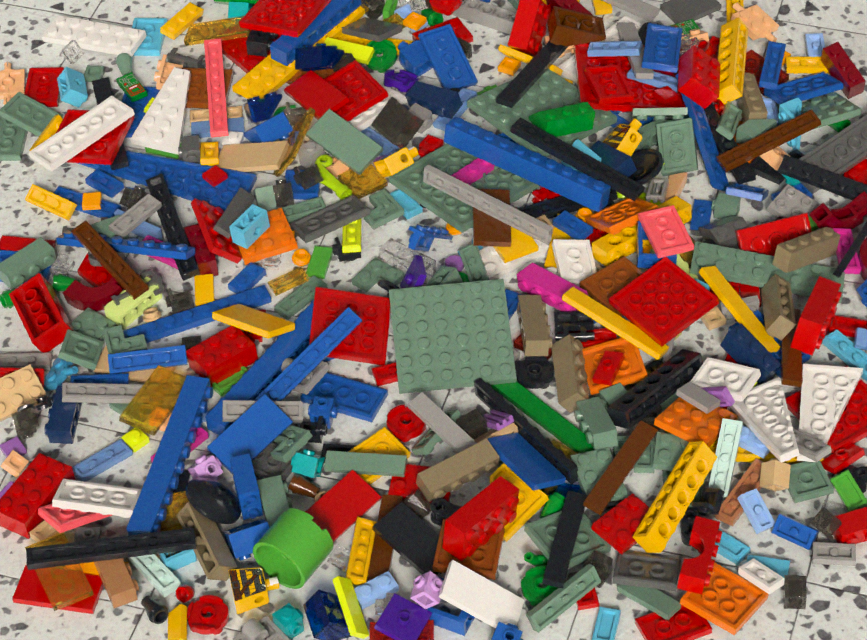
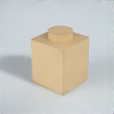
(775, 475)

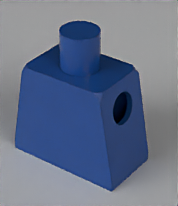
(414, 58)

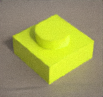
(135, 439)

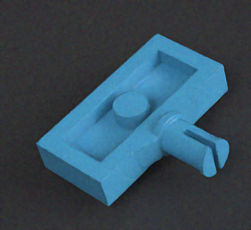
(59, 372)

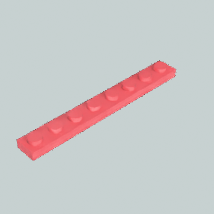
(216, 88)

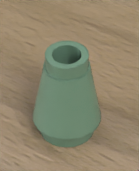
(124, 63)

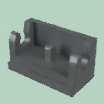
(186, 61)

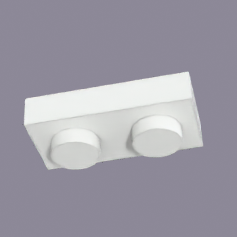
(761, 576)

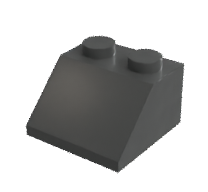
(723, 231)

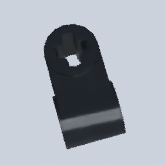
(446, 512)

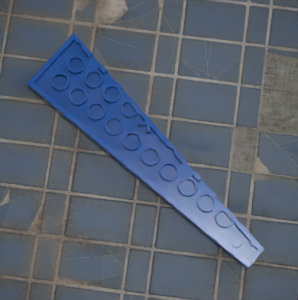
(182, 178)

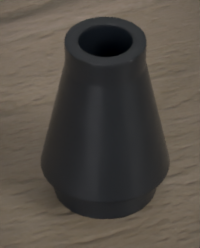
(155, 610)

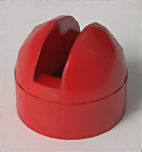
(183, 591)

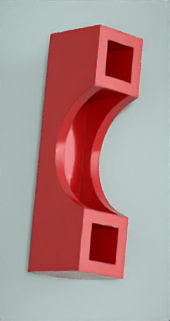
(695, 570)

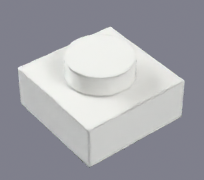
(233, 138)

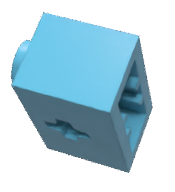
(72, 87)
(249, 226)

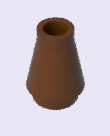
(302, 486)

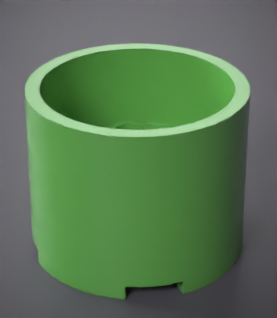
(293, 548)

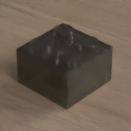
(397, 122)

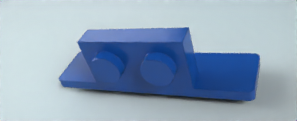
(423, 236)

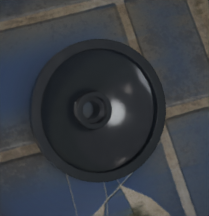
(648, 165)
(213, 500)

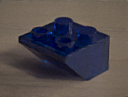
(317, 57)
(261, 109)
(326, 616)

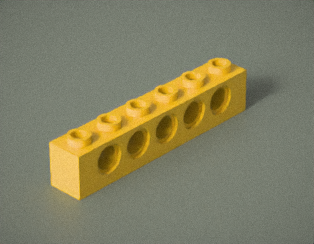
(732, 59)
(616, 246)
(675, 497)

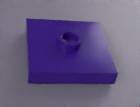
(415, 274)
(402, 619)

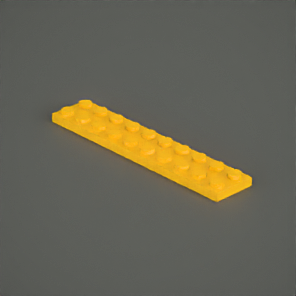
(271, 75)

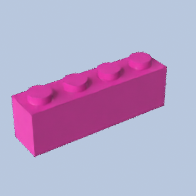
(551, 287)

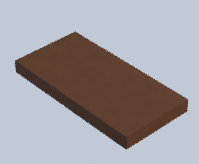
(489, 230)

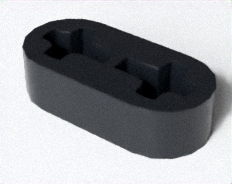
(686, 527)

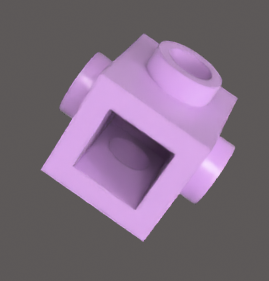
(206, 467)
(427, 590)

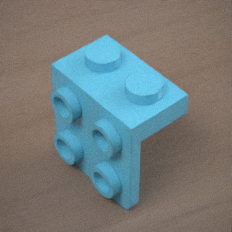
(787, 112)

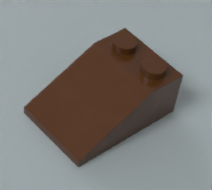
(574, 28)

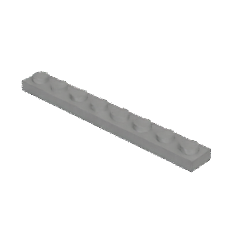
(488, 204)

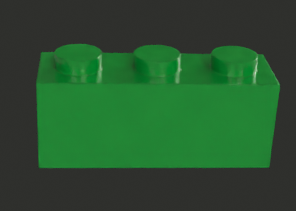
(565, 119)

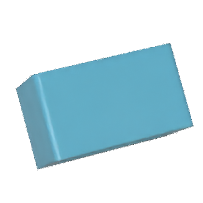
(178, 559)

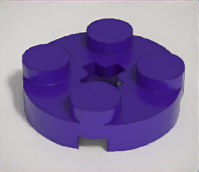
(402, 80)

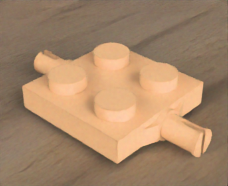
(757, 21)
(11, 82)

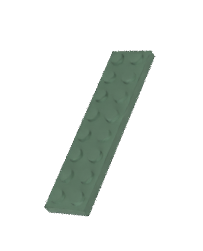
(757, 268)

